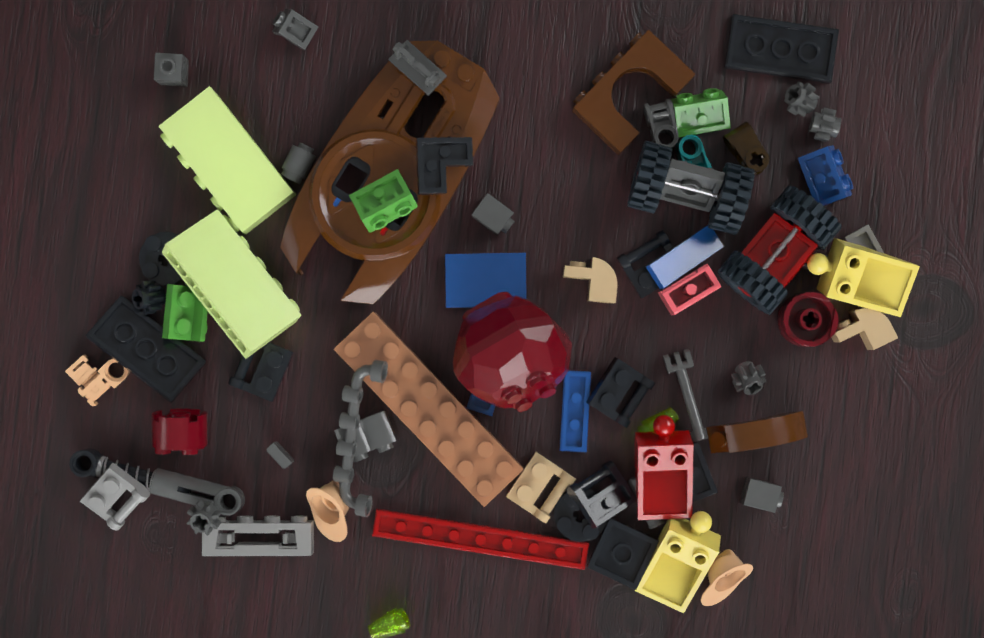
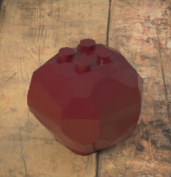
(510, 352)

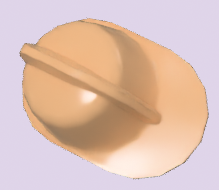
(329, 511)
(724, 577)

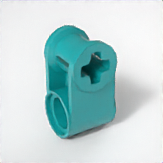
(698, 158)

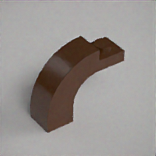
(757, 433)

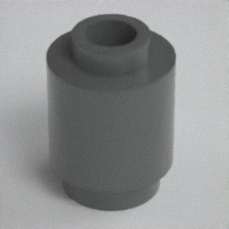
(298, 163)

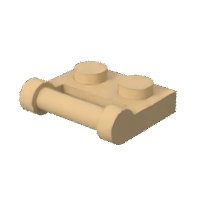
(533, 481)

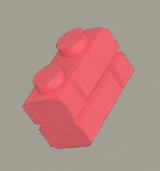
(689, 289)

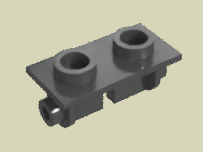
(417, 67)

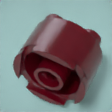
(817, 308)
(179, 430)

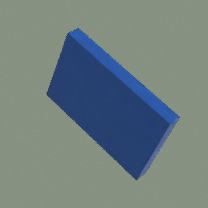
(482, 275)

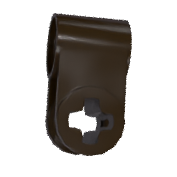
(745, 145)

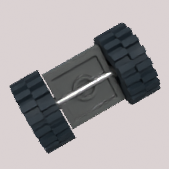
(691, 186)

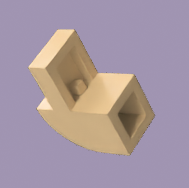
(601, 279)
(870, 324)

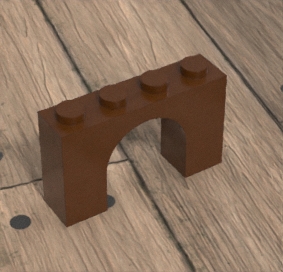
(645, 56)

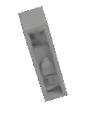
(271, 524)

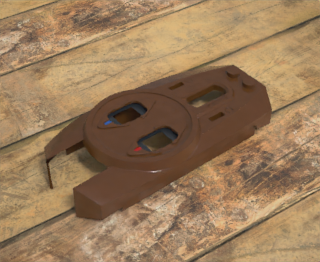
(378, 149)

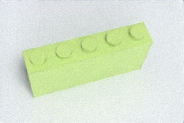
(226, 161)
(231, 283)

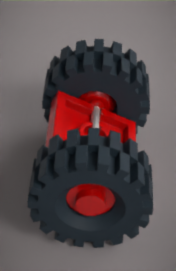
(779, 249)

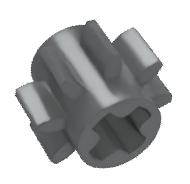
(801, 99)
(825, 124)
(748, 378)
(204, 517)

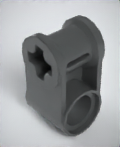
(661, 119)

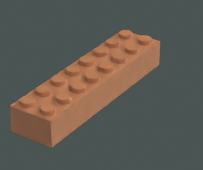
(431, 410)

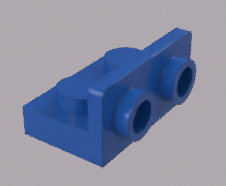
(825, 175)

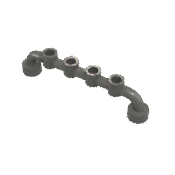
(348, 446)

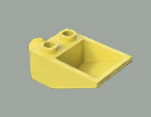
(864, 277)
(680, 561)

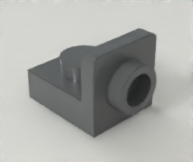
(294, 28)

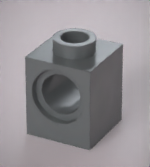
(171, 69)
(493, 215)
(761, 495)

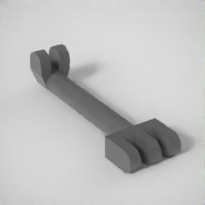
(698, 433)

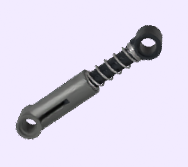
(163, 482)

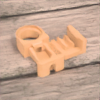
(93, 380)

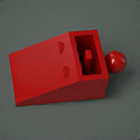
(664, 472)

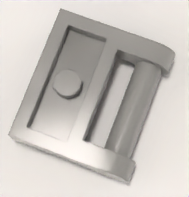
(107, 492)

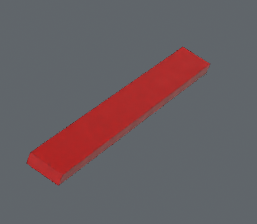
(480, 539)

